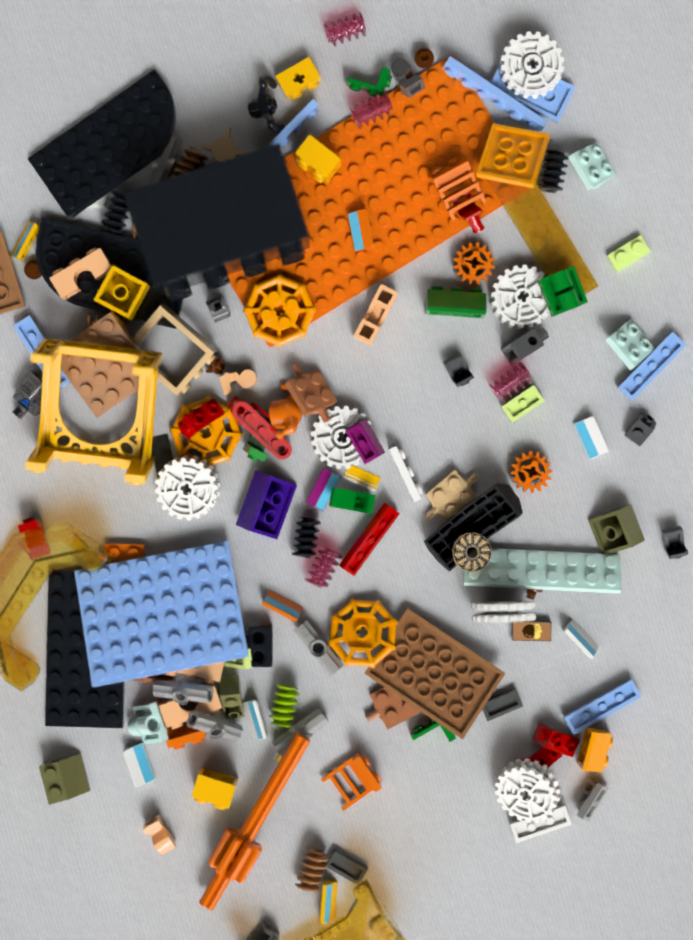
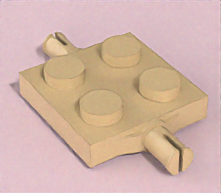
(450, 495)

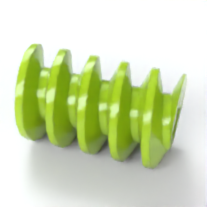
(284, 705)

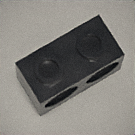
(264, 646)

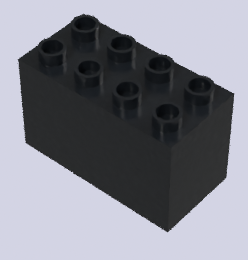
(219, 222)

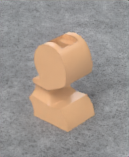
(246, 379)
(161, 837)

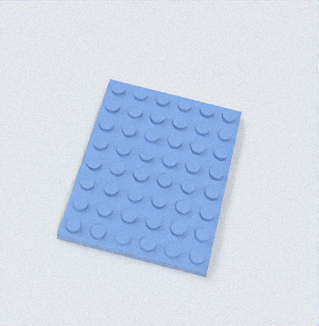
(161, 614)

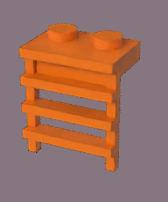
(451, 175)
(183, 734)
(362, 769)

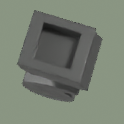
(407, 82)
(218, 309)

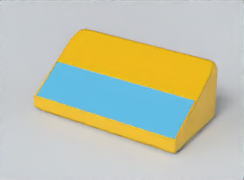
(25, 241)
(328, 901)

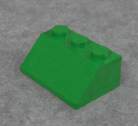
(456, 302)

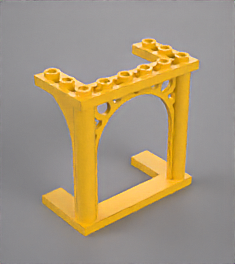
(47, 447)

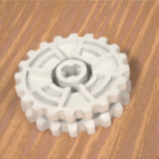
(521, 76)
(506, 297)
(327, 434)
(174, 493)
(503, 611)
(528, 790)

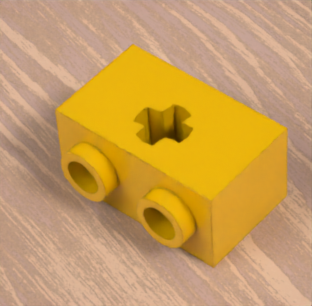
(304, 70)

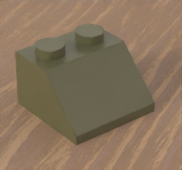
(616, 530)
(64, 778)

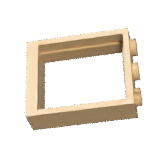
(164, 310)

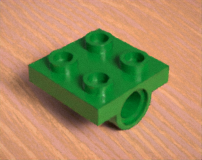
(562, 291)

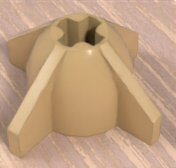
(224, 148)

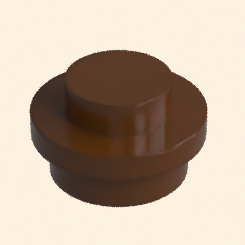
(32, 270)

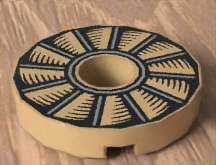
(482, 556)

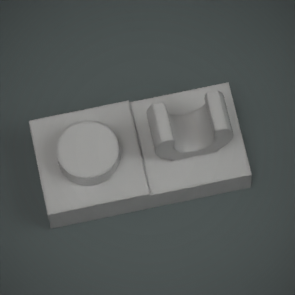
(588, 806)

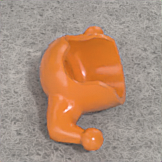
(284, 414)

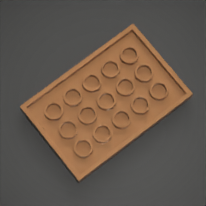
(436, 674)

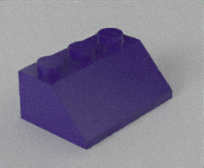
(266, 505)

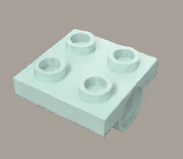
(592, 166)
(630, 344)
(148, 723)

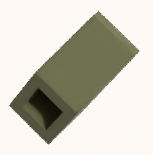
(231, 697)

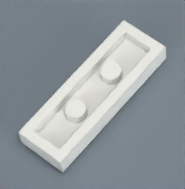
(406, 473)
(523, 830)

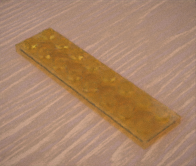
(542, 231)

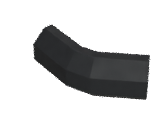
(482, 516)

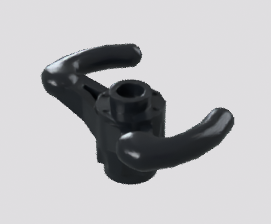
(265, 105)

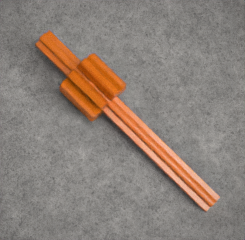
(237, 848)

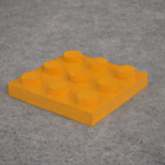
(513, 155)

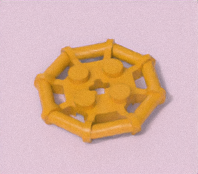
(284, 320)
(211, 443)
(369, 641)

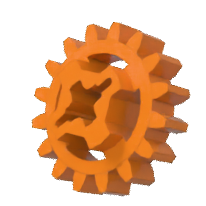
(483, 265)
(527, 481)

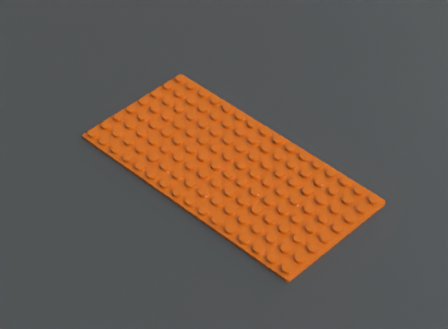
(388, 174)

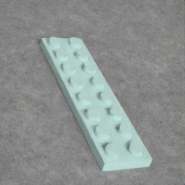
(548, 571)

